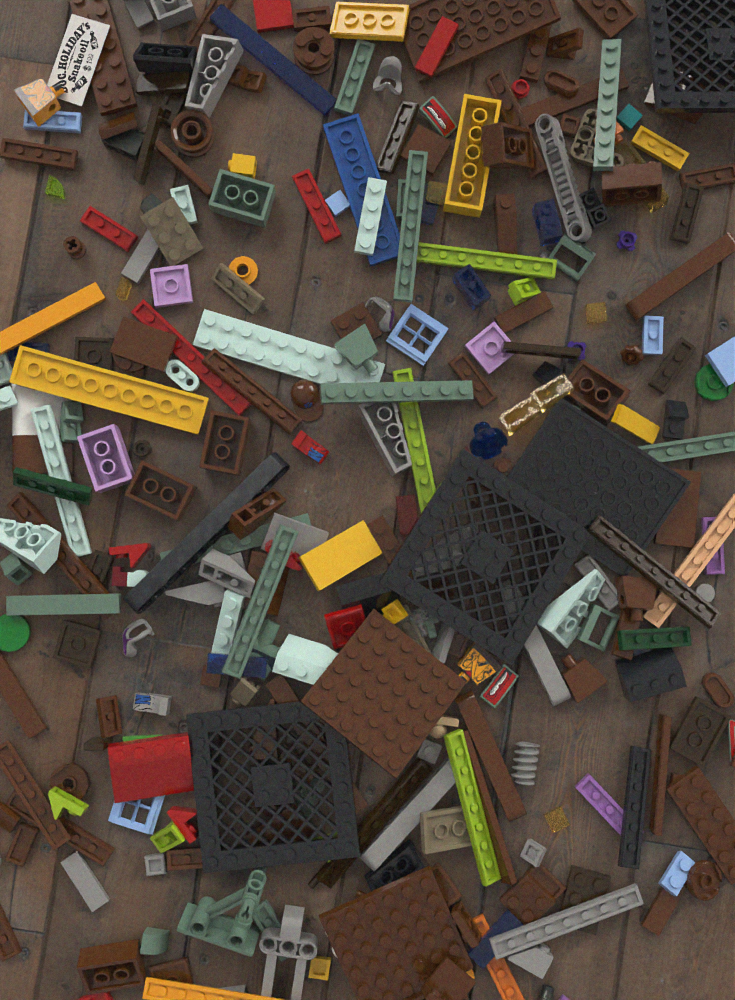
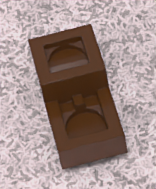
(247, 79)

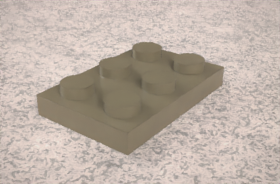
(171, 231)
(443, 830)

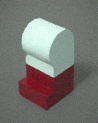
(129, 579)

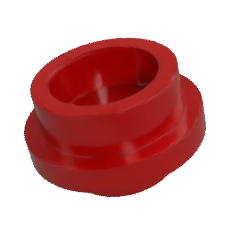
(520, 88)

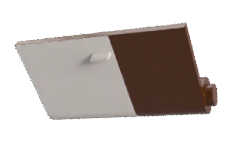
(25, 442)

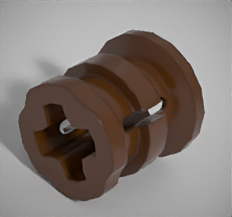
(74, 252)

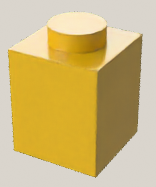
(243, 165)

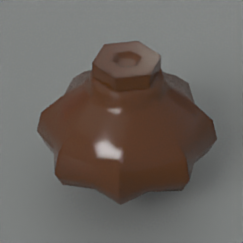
(632, 354)

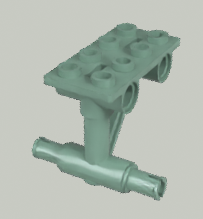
(212, 926)

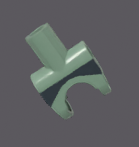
(264, 644)

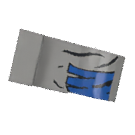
(152, 703)

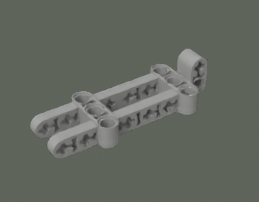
(289, 932)

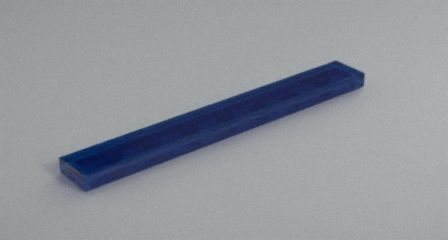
(273, 59)

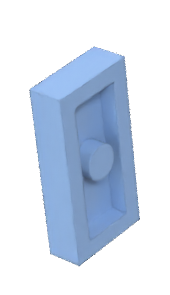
(652, 335)
(676, 873)

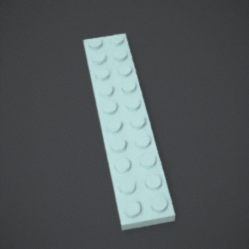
(278, 351)

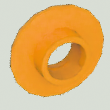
(249, 263)

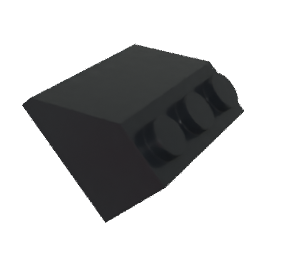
(164, 58)
(368, 593)
(650, 674)
(398, 864)

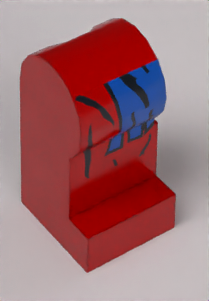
(310, 447)

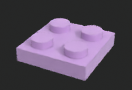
(171, 285)
(487, 348)

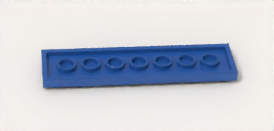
(355, 165)

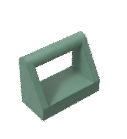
(577, 248)
(589, 623)

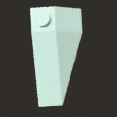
(31, 542)
(565, 613)

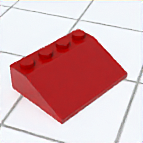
(150, 767)

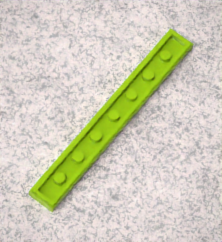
(486, 261)
(416, 443)
(472, 807)

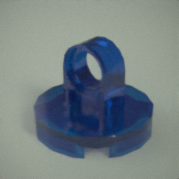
(487, 442)

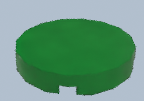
(710, 385)
(14, 632)

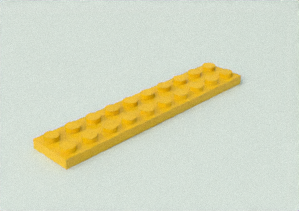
(108, 390)

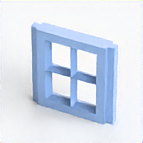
(427, 321)
(150, 824)

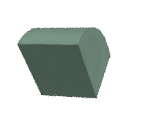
(15, 569)
(154, 941)

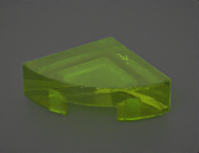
(54, 188)

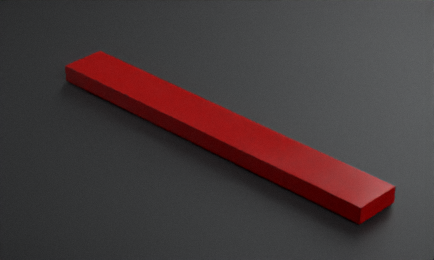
(192, 358)

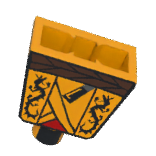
(40, 99)
(477, 664)

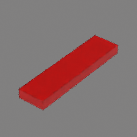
(316, 206)

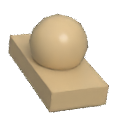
(441, 728)

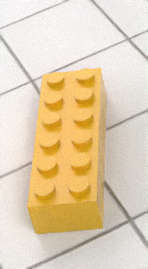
(467, 172)

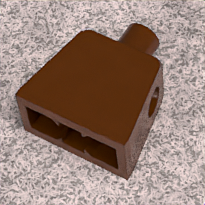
(635, 595)
(580, 677)

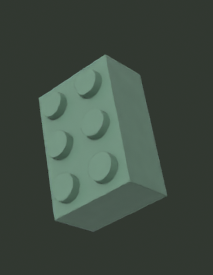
(242, 198)

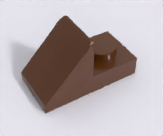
(565, 44)

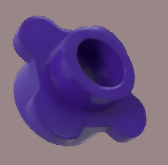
(631, 237)
(582, 345)

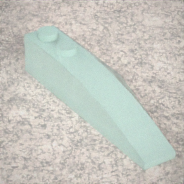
(303, 659)

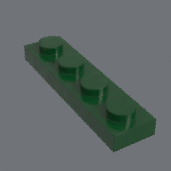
(52, 486)
(654, 638)

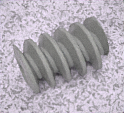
(525, 763)

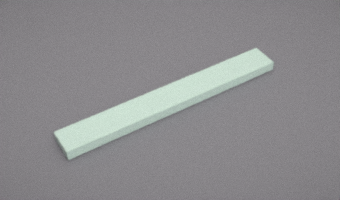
(58, 468)

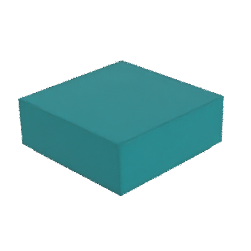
(629, 117)

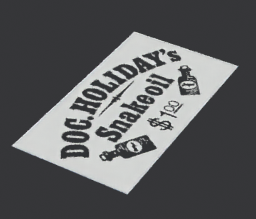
(78, 57)

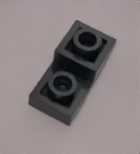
(595, 210)

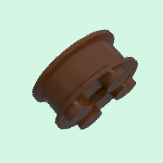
(313, 39)
(192, 121)

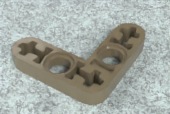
(588, 150)

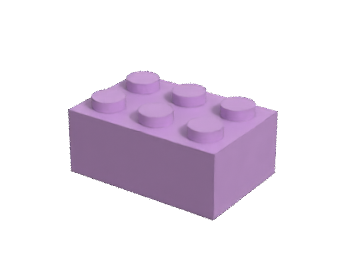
(106, 458)

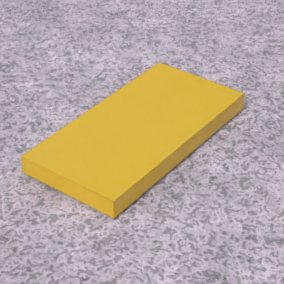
(369, 21)
(340, 555)

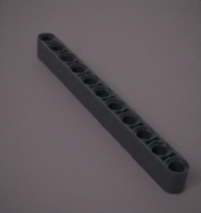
(204, 534)

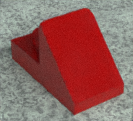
(136, 552)
(181, 817)

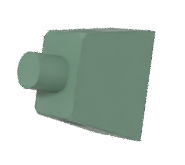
(358, 349)

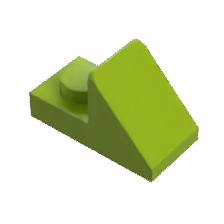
(523, 290)
(60, 800)
(167, 837)

